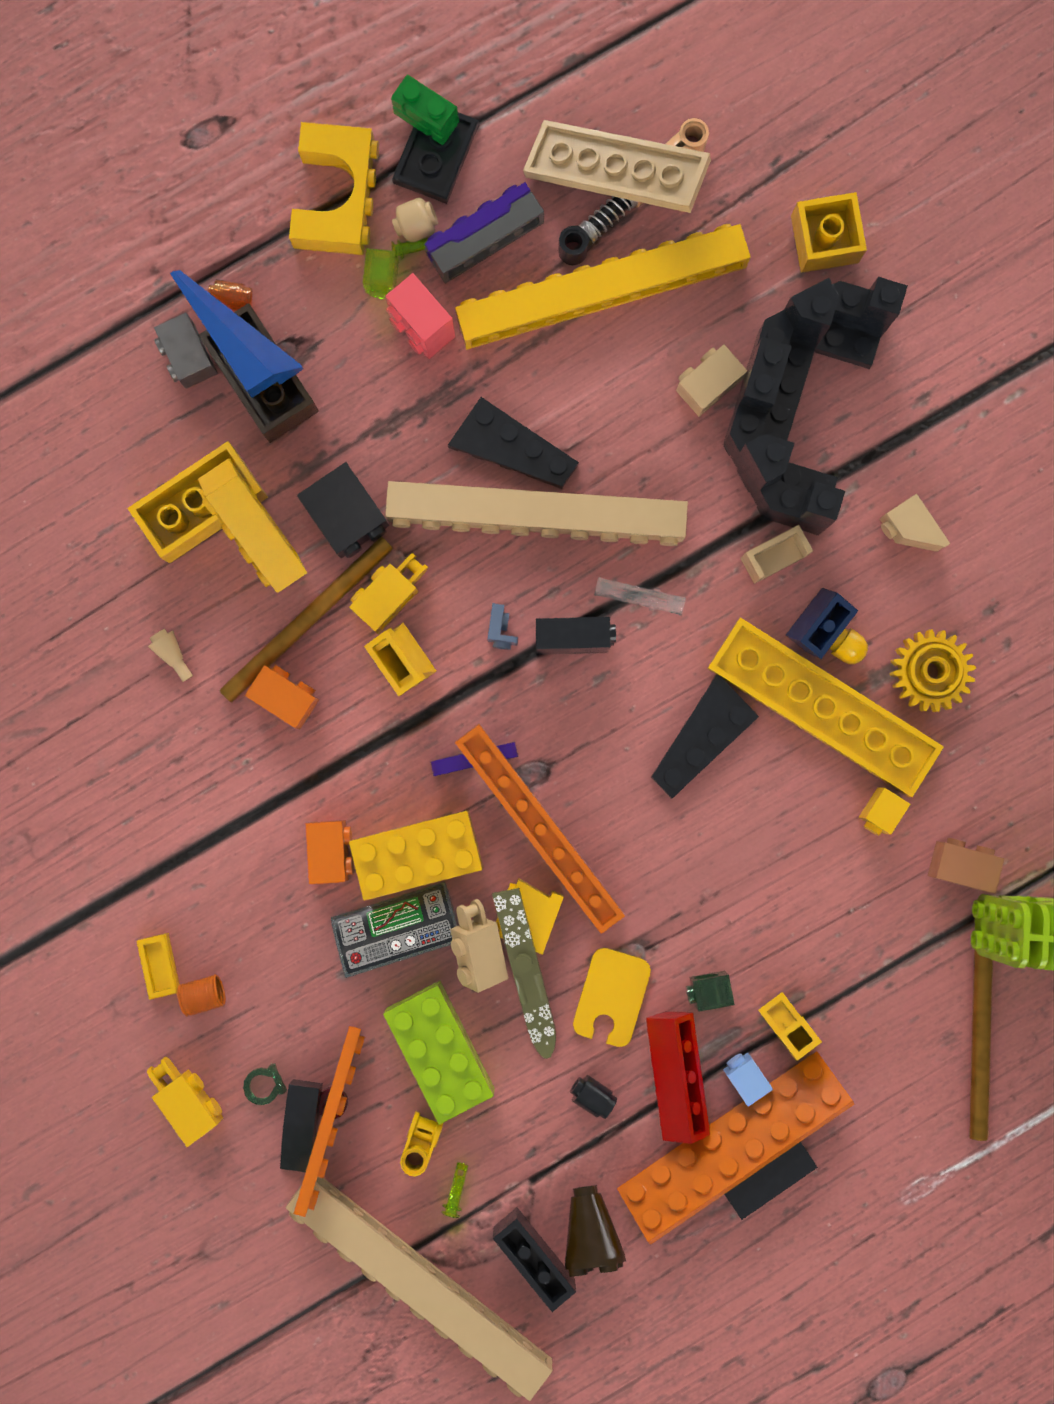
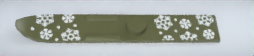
(526, 970)

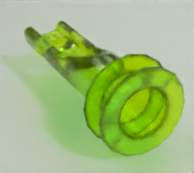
(408, 247)
(455, 1192)

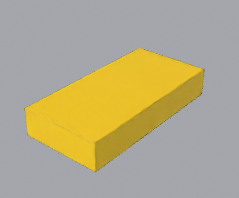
(158, 965)

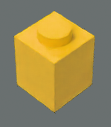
(883, 811)

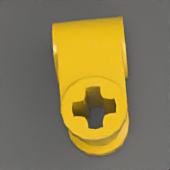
(421, 1139)

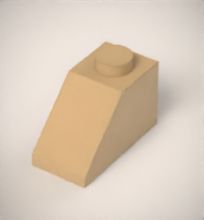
(913, 526)

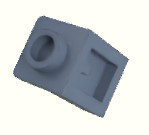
(499, 622)

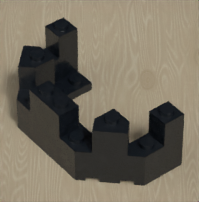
(826, 320)

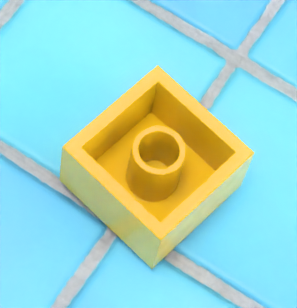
(828, 232)

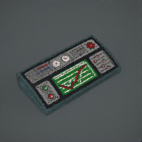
(394, 929)

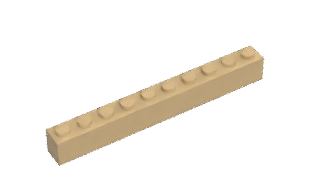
(536, 512)
(426, 1290)

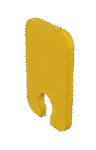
(615, 989)

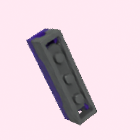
(484, 232)

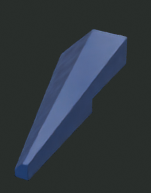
(247, 351)

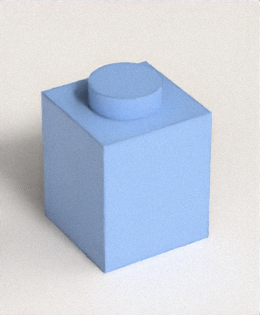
(747, 1078)

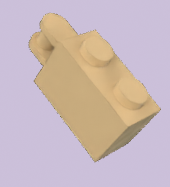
(477, 948)

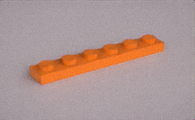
(326, 1133)

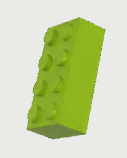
(439, 1052)

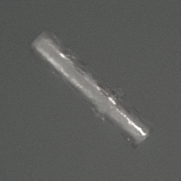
(640, 596)

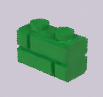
(425, 109)

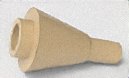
(167, 648)

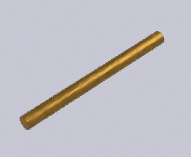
(306, 618)
(981, 1048)

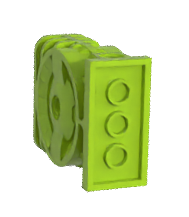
(1015, 930)

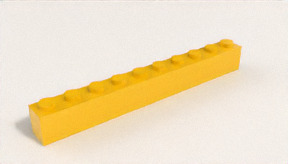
(602, 286)

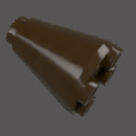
(591, 1235)

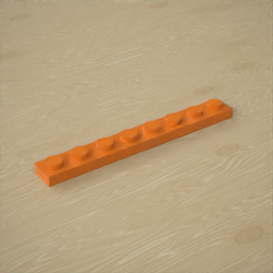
(539, 828)

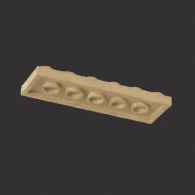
(617, 165)

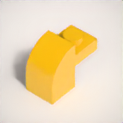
(789, 1026)

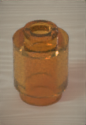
(231, 294)

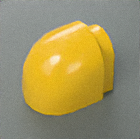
(850, 647)

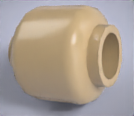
(415, 220)

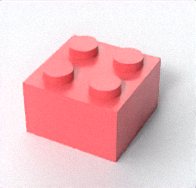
(420, 316)

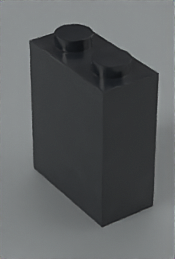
(343, 511)
(574, 635)

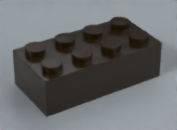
(278, 406)

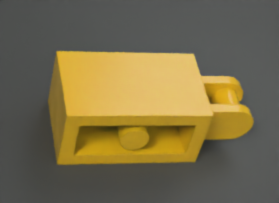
(387, 593)
(184, 1102)

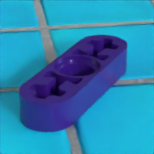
(460, 762)

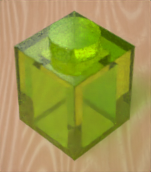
(380, 272)

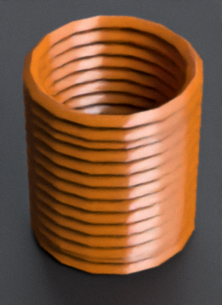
(201, 995)

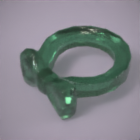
(271, 1071)

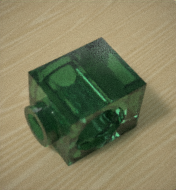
(710, 991)

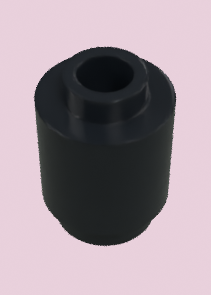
(593, 1097)

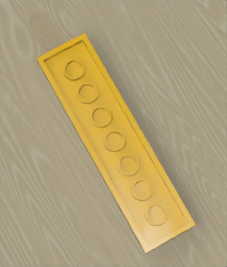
(825, 707)

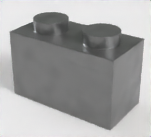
(185, 351)

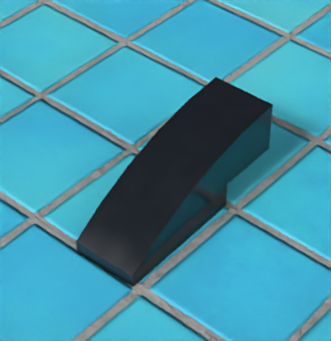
(300, 1124)

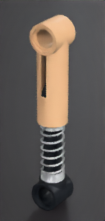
(590, 230)

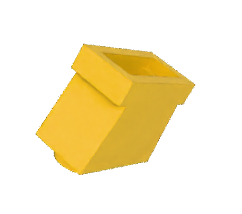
(400, 658)
(540, 912)

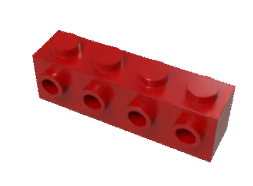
(678, 1078)

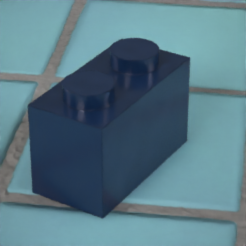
(822, 622)

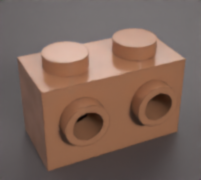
(966, 866)

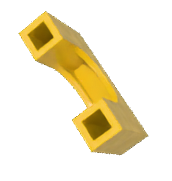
(345, 227)

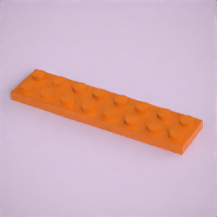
(736, 1148)

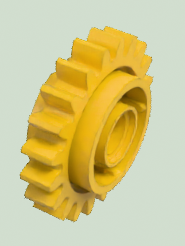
(951, 670)

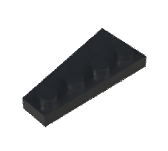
(506, 442)
(710, 728)

